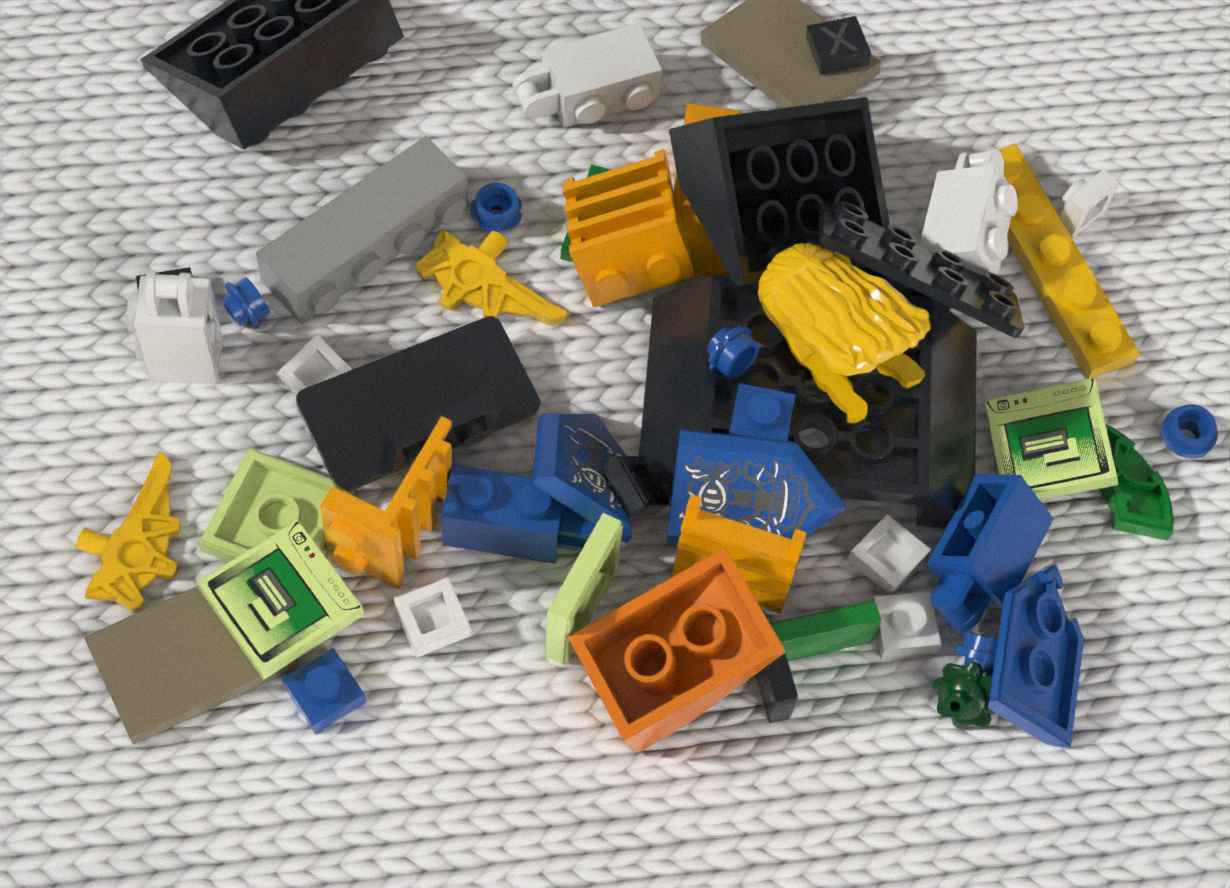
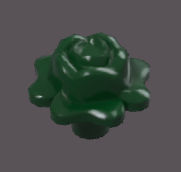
(964, 694)

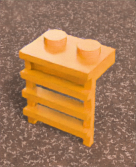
(626, 231)
(378, 540)
(761, 556)

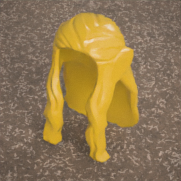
(841, 321)

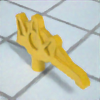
(474, 278)
(138, 548)

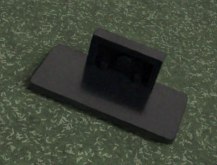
(916, 270)
(386, 410)

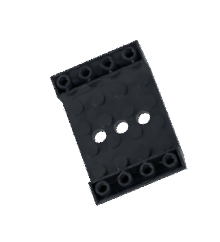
(908, 448)

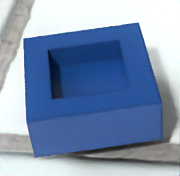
(762, 413)
(324, 690)

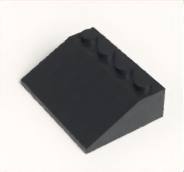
(269, 59)
(769, 171)

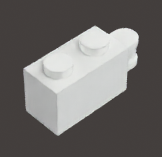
(592, 77)
(972, 211)
(176, 328)

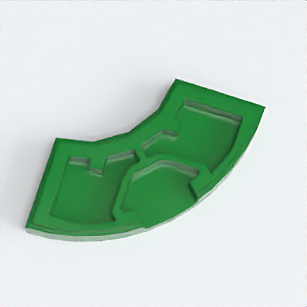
(1141, 498)

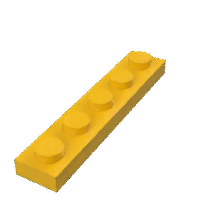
(1063, 276)

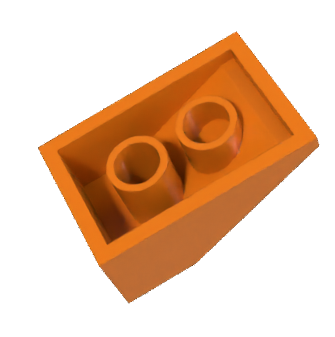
(676, 650)

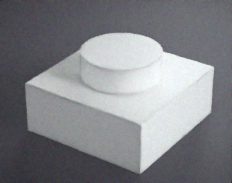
(1087, 201)
(312, 365)
(889, 555)
(432, 617)
(907, 625)

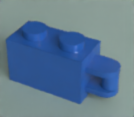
(508, 516)
(987, 547)

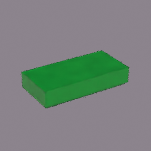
(828, 630)

